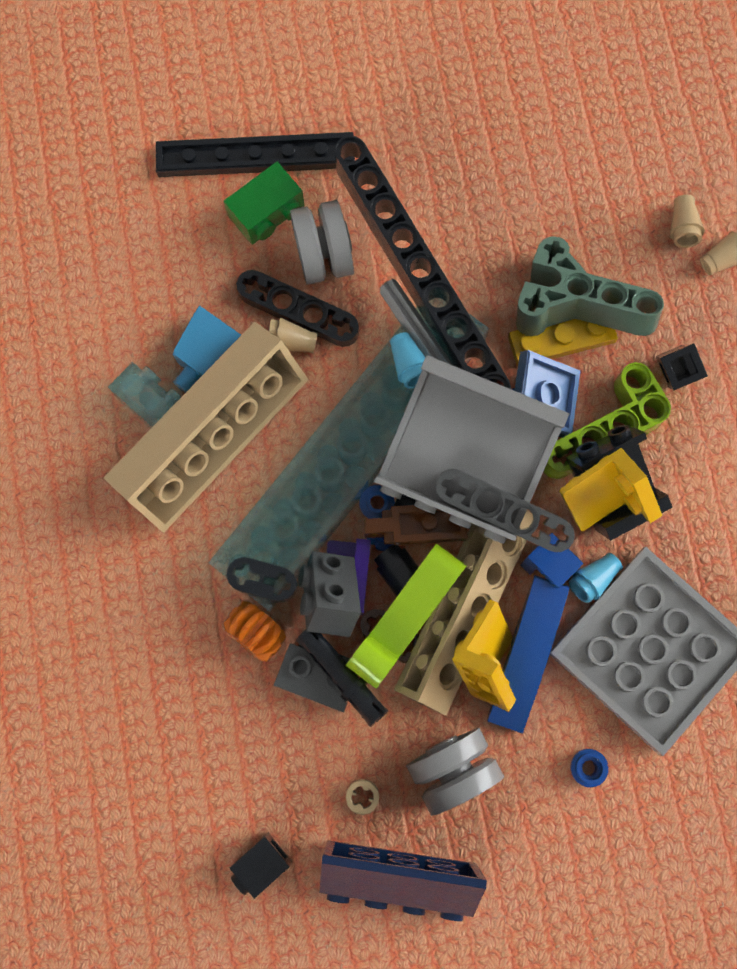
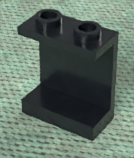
(592, 452)

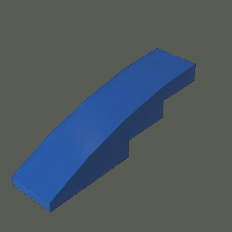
(530, 650)

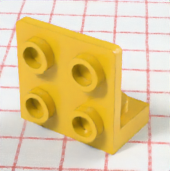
(606, 488)
(479, 657)

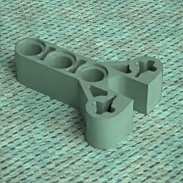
(568, 292)

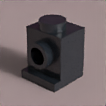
(681, 366)

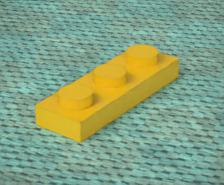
(563, 339)

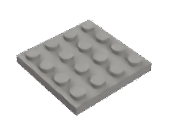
(651, 651)

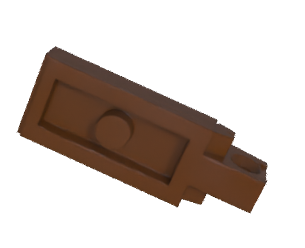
(413, 526)

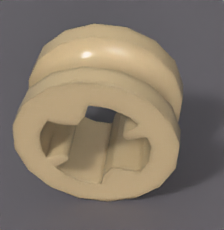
(358, 807)

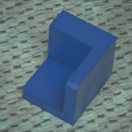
(554, 566)

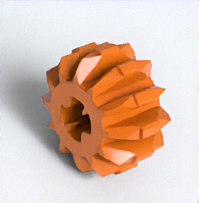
(254, 630)

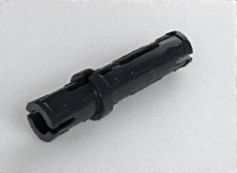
(347, 681)

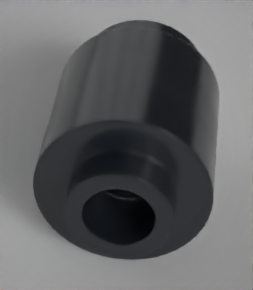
(396, 567)

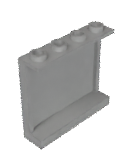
(473, 428)

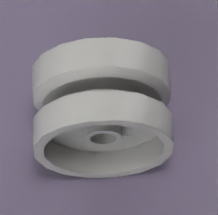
(326, 241)
(457, 775)

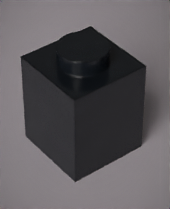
(259, 866)

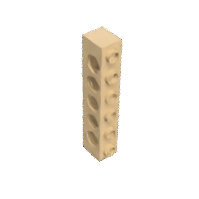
(430, 671)

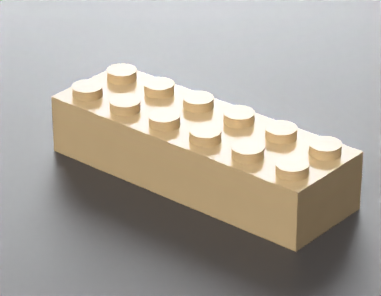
(208, 427)

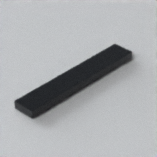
(247, 154)

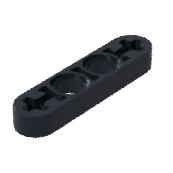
(300, 303)

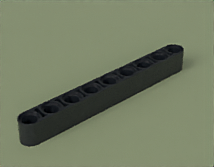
(414, 257)

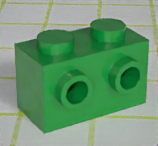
(264, 203)

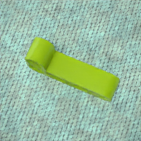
(630, 414)
(406, 616)

